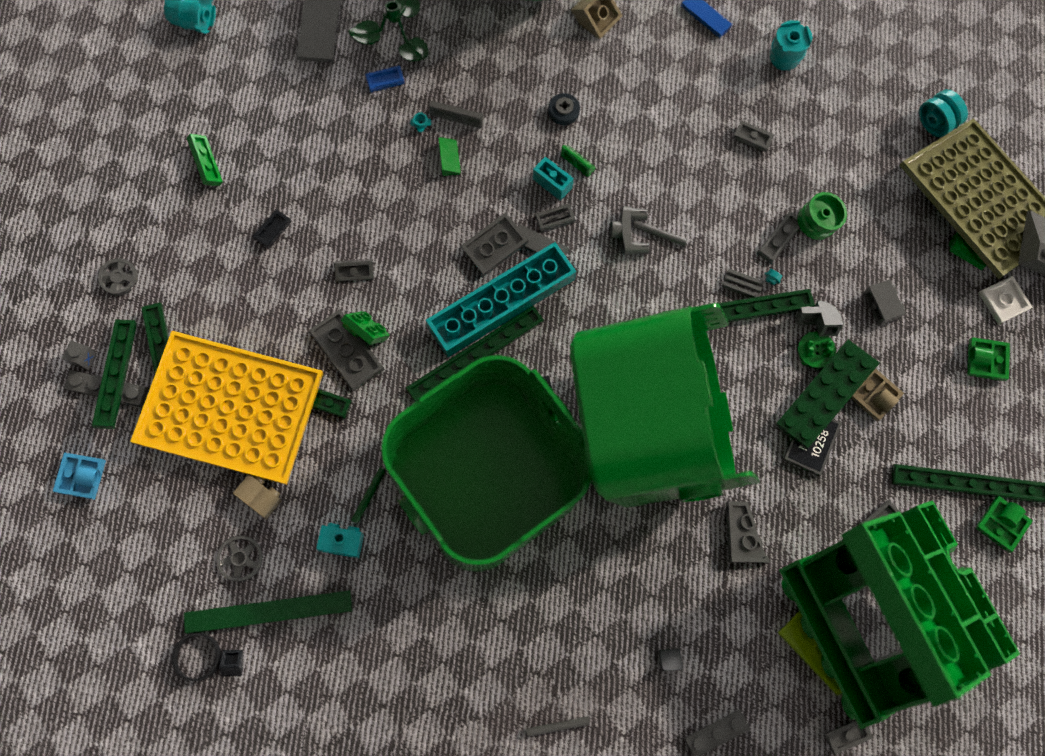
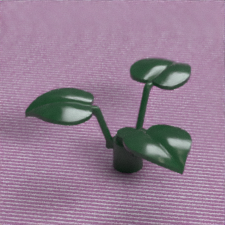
(368, 31)

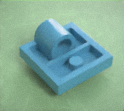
(79, 476)

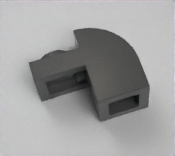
(824, 316)

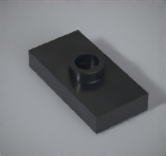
(272, 229)

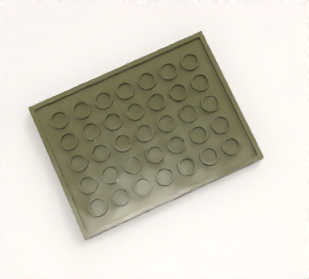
(977, 193)

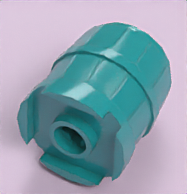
(190, 14)
(790, 45)

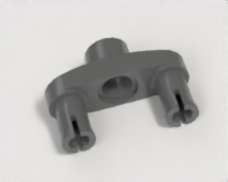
(622, 230)

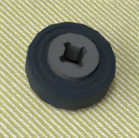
(558, 112)

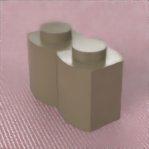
(257, 496)

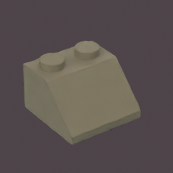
(597, 15)

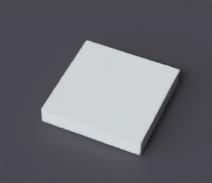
(1005, 300)

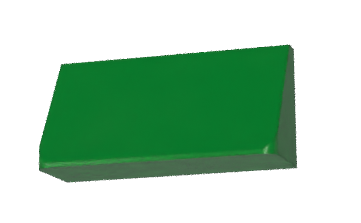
(449, 156)
(577, 160)

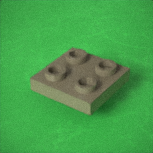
(877, 395)

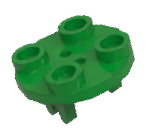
(807, 350)

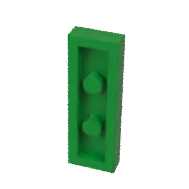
(204, 160)

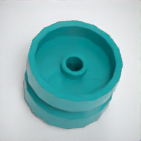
(943, 113)

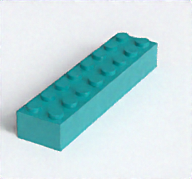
(501, 299)

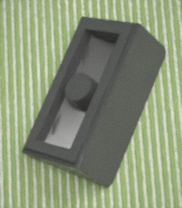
(354, 270)

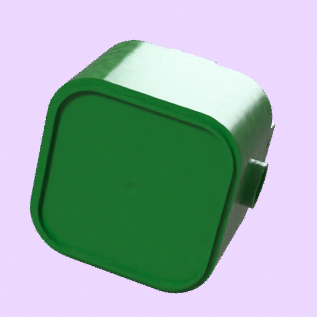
(655, 409)
(486, 461)

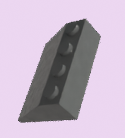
(1033, 243)

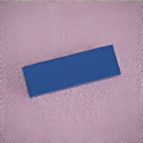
(707, 16)

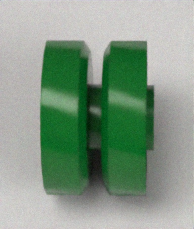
(822, 216)

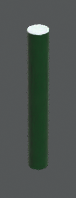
(368, 495)

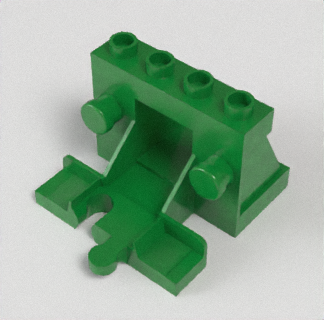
(933, 608)

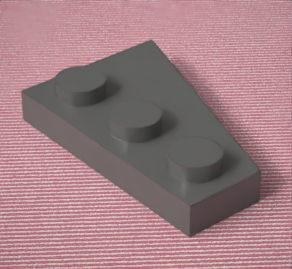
(743, 539)

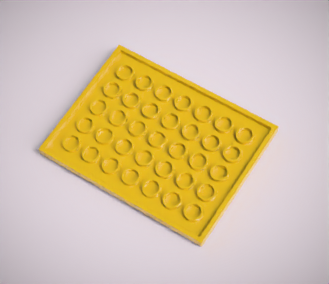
(228, 407)

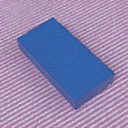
(385, 78)

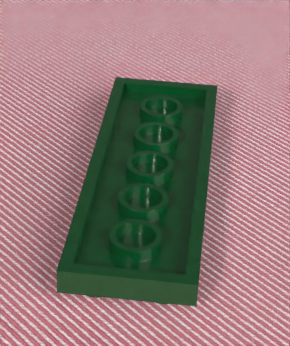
(827, 394)

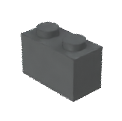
(884, 302)

